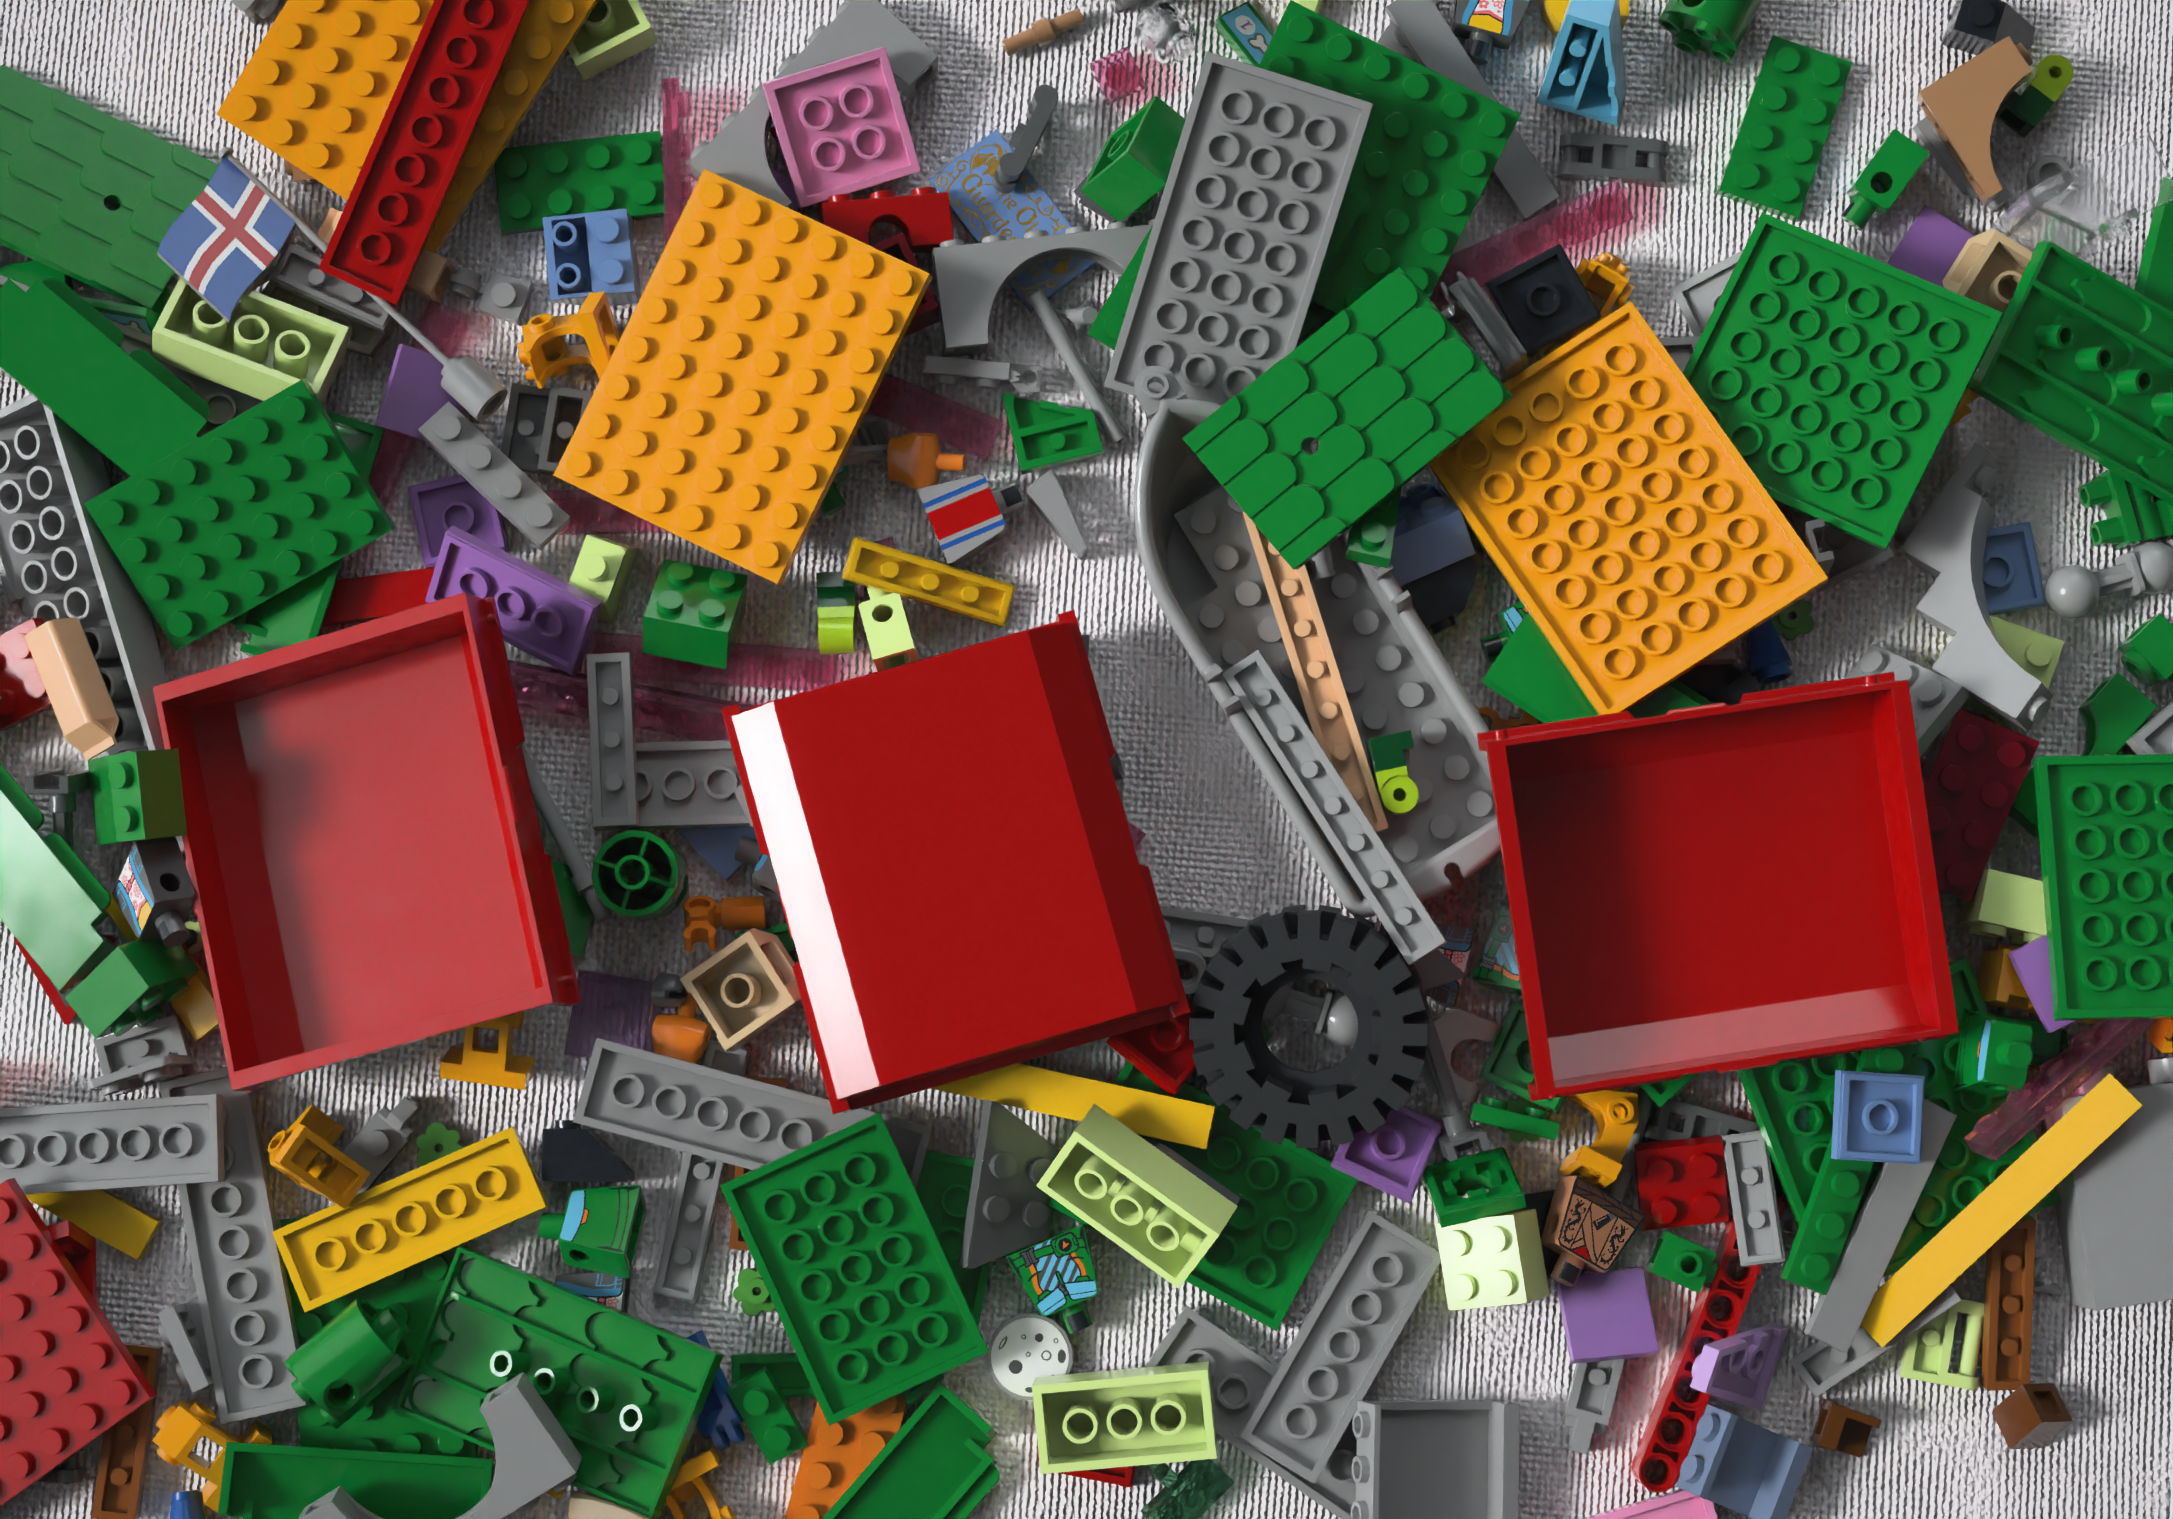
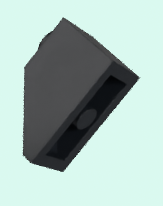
(1982, 23)
(1444, 593)
(580, 1156)

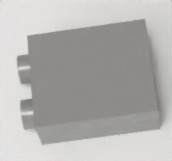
(2120, 1201)

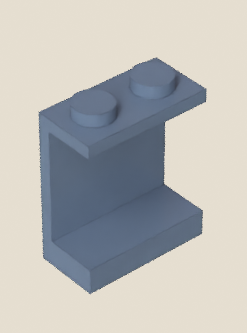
(1743, 1466)

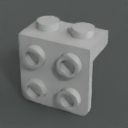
(142, 1054)
(183, 1330)

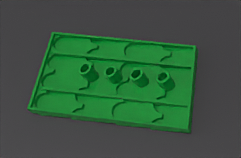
(67, 163)
(2087, 367)
(1379, 392)
(609, 1378)

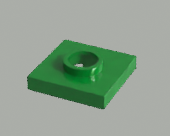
(1506, 1059)
(1473, 1175)

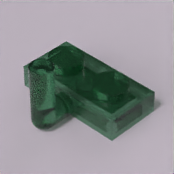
(1188, 1492)

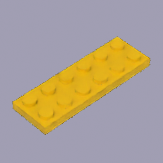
(410, 1219)

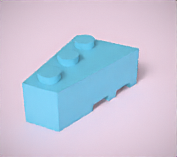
(1587, 62)

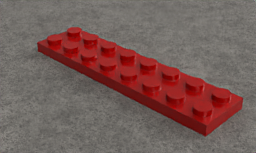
(421, 143)

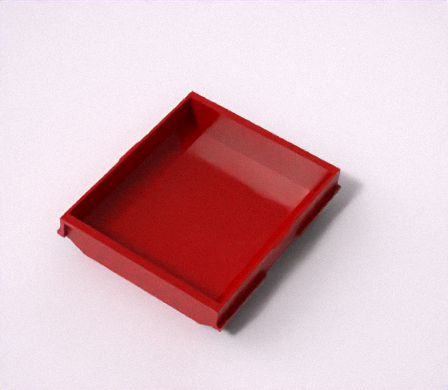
(365, 841)
(955, 865)
(1721, 885)

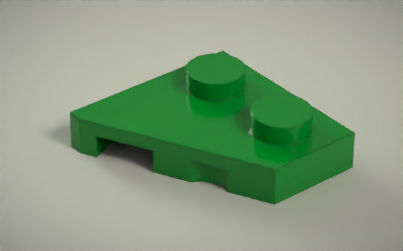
(1050, 434)

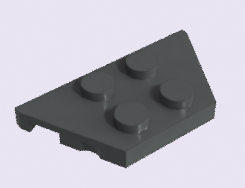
(1004, 1202)

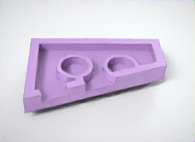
(1740, 1365)

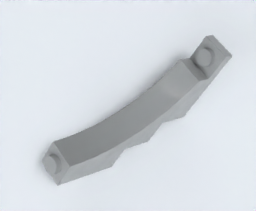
(1951, 547)

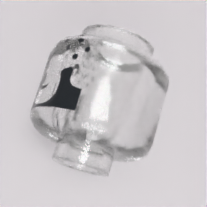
(1165, 33)

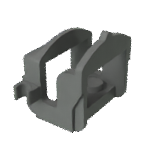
(1469, 301)

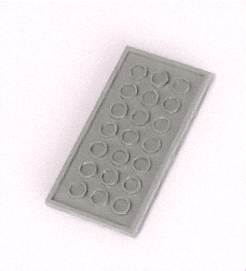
(1239, 230)

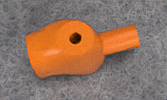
(918, 461)
(681, 1034)

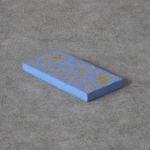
(1011, 214)

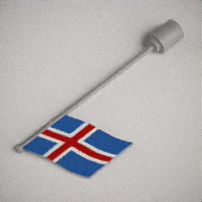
(237, 234)

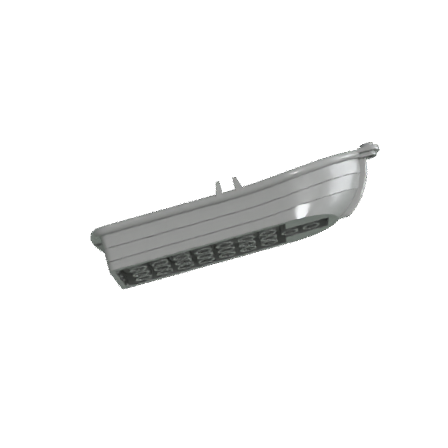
(1388, 662)

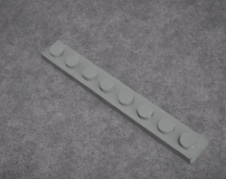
(1334, 808)

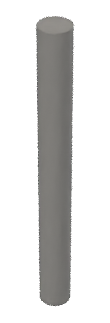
(1077, 367)

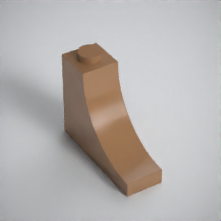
(1965, 106)

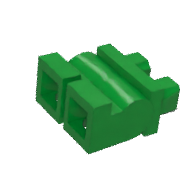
(2130, 512)

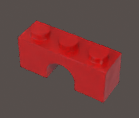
(921, 216)

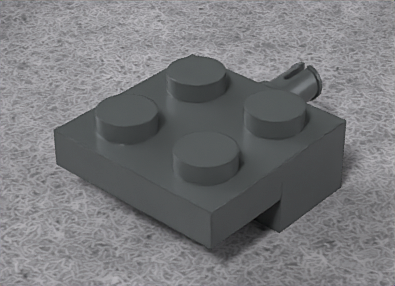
(541, 425)

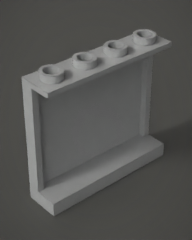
(1436, 1459)

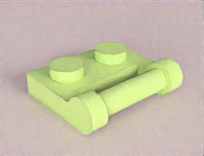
(1929, 1348)

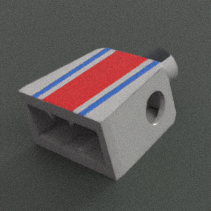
(968, 515)

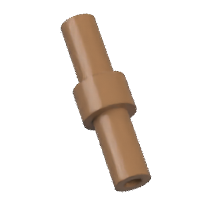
(1043, 31)

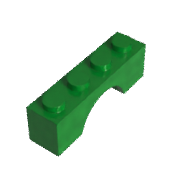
(2110, 718)

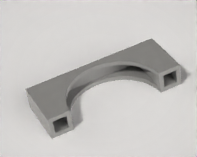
(860, 26)
(975, 274)
(529, 1457)

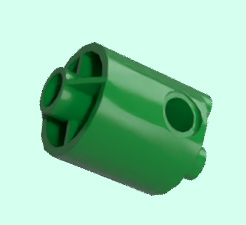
(1708, 25)
(640, 875)
(351, 1360)

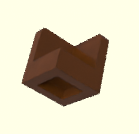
(2032, 1416)
(1843, 1428)

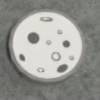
(1028, 1349)

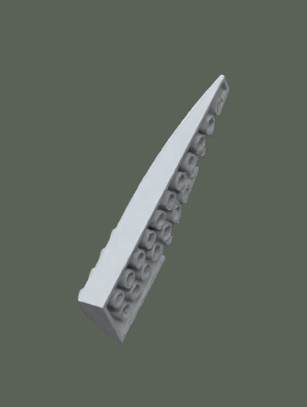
(64, 567)

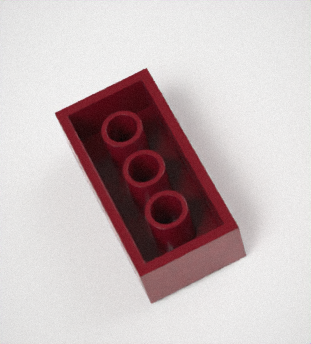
(1969, 793)

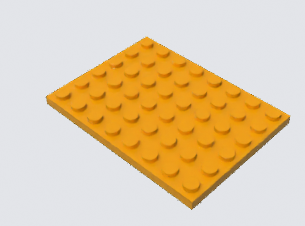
(333, 68)
(743, 376)
(1624, 514)

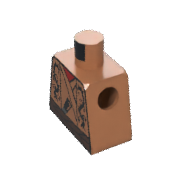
(1586, 1229)

